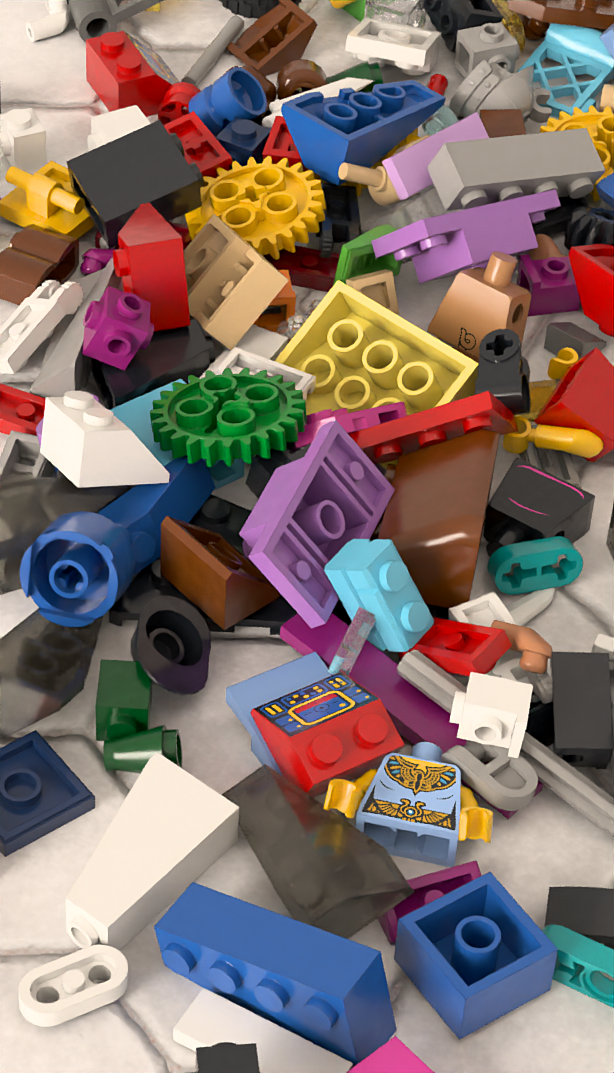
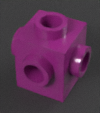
(116, 327)

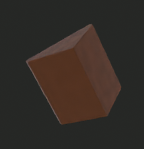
(212, 573)

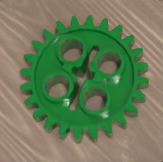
(228, 416)

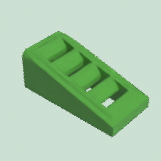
(359, 256)

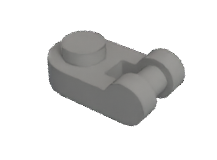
(503, 781)

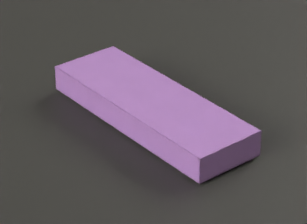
(409, 167)

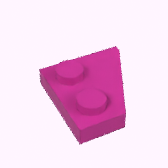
(350, 421)

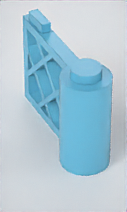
(579, 53)

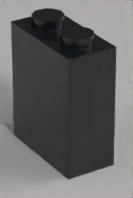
(135, 171)

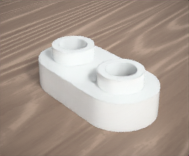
(71, 985)

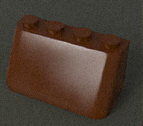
(441, 513)

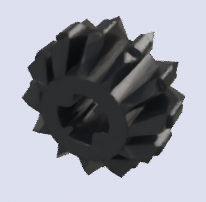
(589, 227)

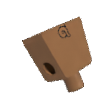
(482, 303)

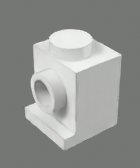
(22, 141)
(493, 711)

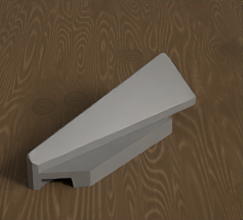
(64, 364)

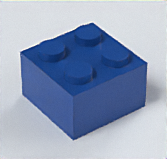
(475, 954)

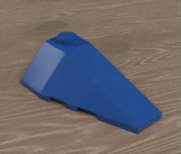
(356, 125)

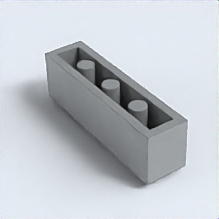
(515, 166)

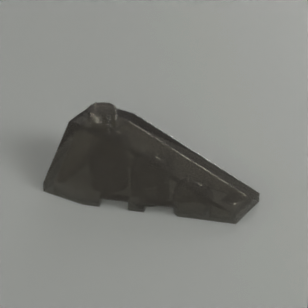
(315, 858)

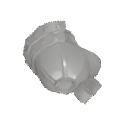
(495, 88)

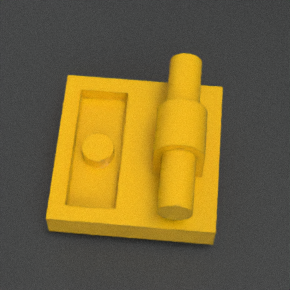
(45, 201)

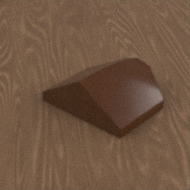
(275, 38)

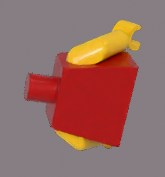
(577, 413)

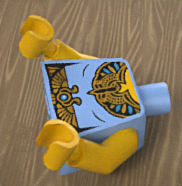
(413, 806)

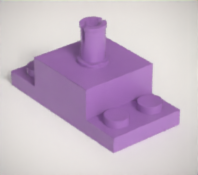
(467, 237)
(310, 515)

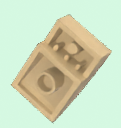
(228, 282)

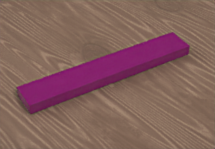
(410, 710)

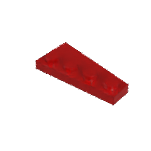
(422, 429)

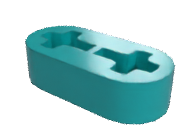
(535, 565)

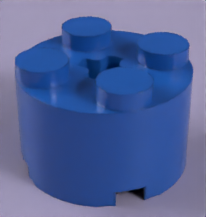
(78, 568)

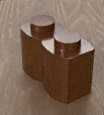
(34, 257)

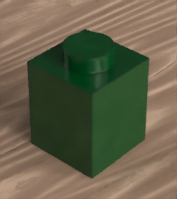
(122, 699)

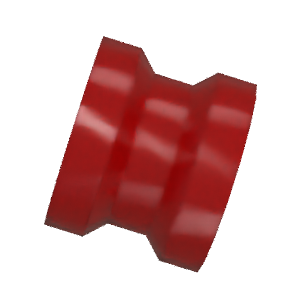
(174, 100)

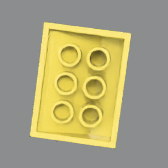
(374, 359)

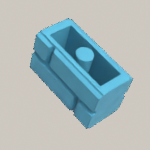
(378, 581)

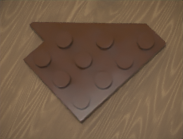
(581, 13)

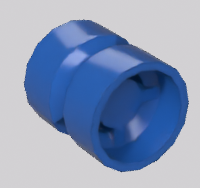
(229, 97)

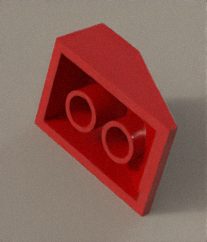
(154, 267)

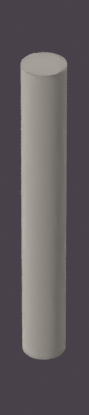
(214, 51)

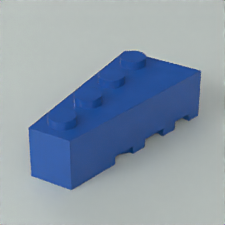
(280, 970)

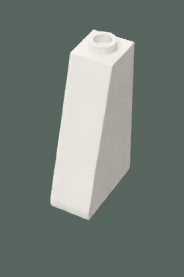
(149, 854)

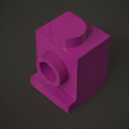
(550, 285)

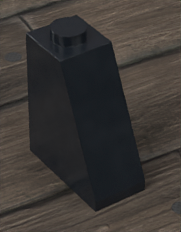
(168, 357)

